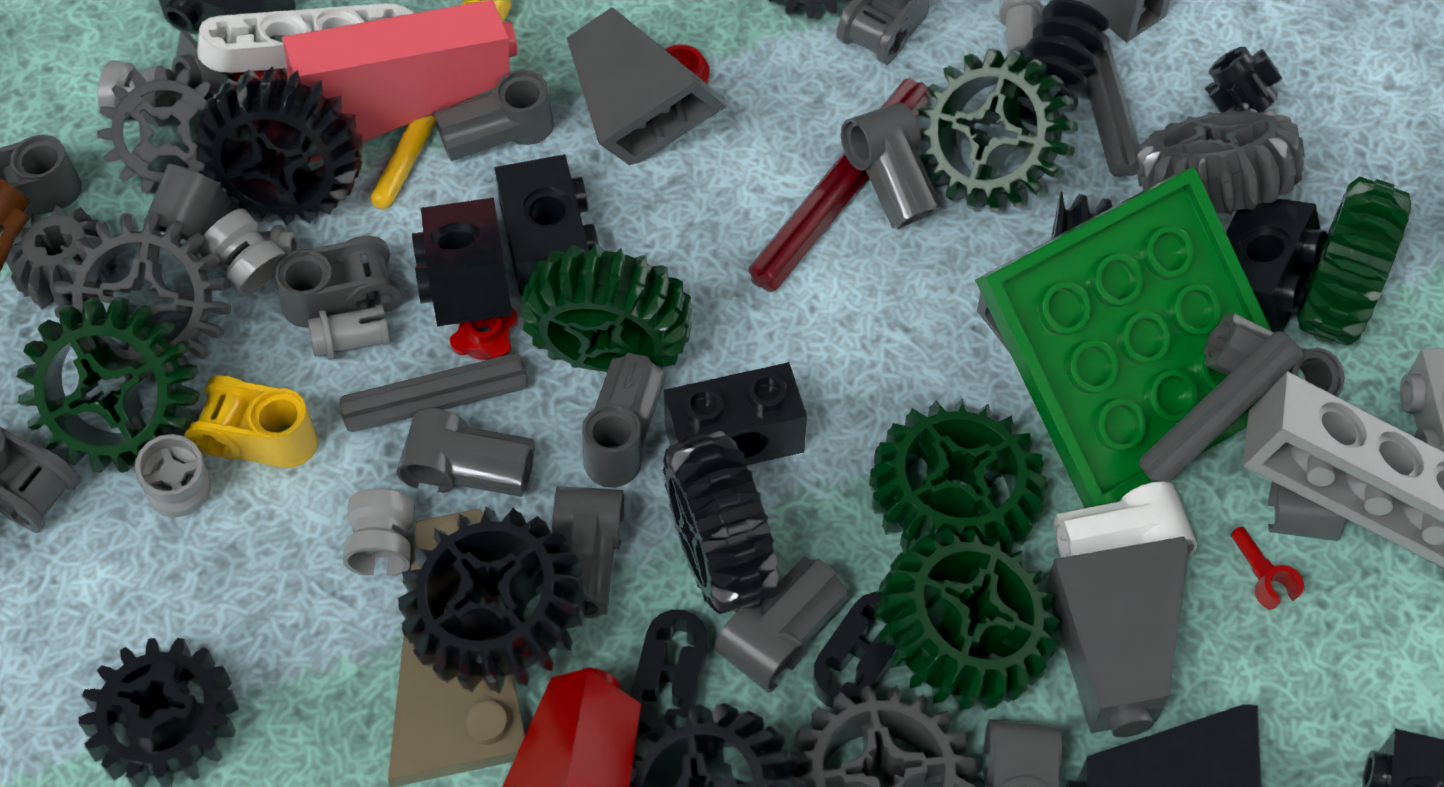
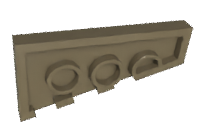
(439, 723)

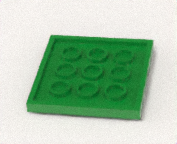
(1117, 328)

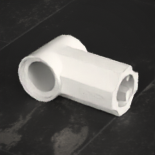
(1140, 517)

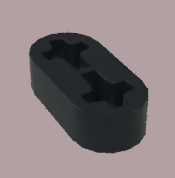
(849, 642)
(654, 667)

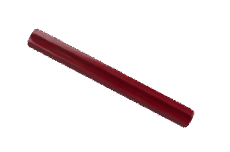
(821, 205)

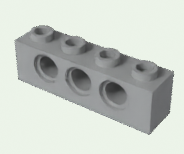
(1349, 464)

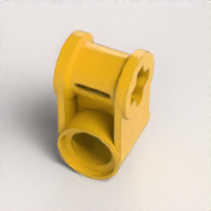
(245, 421)

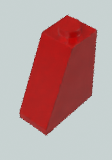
(579, 734)

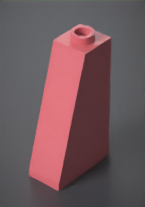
(405, 63)

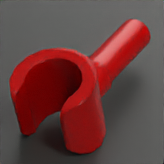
(1267, 572)

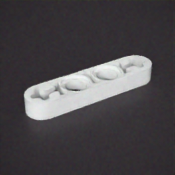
(244, 43)

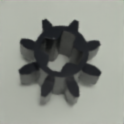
(1243, 81)

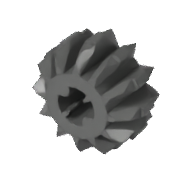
(40, 249)

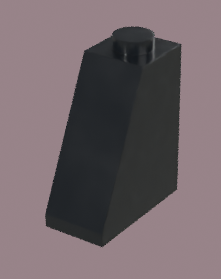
(1201, 753)

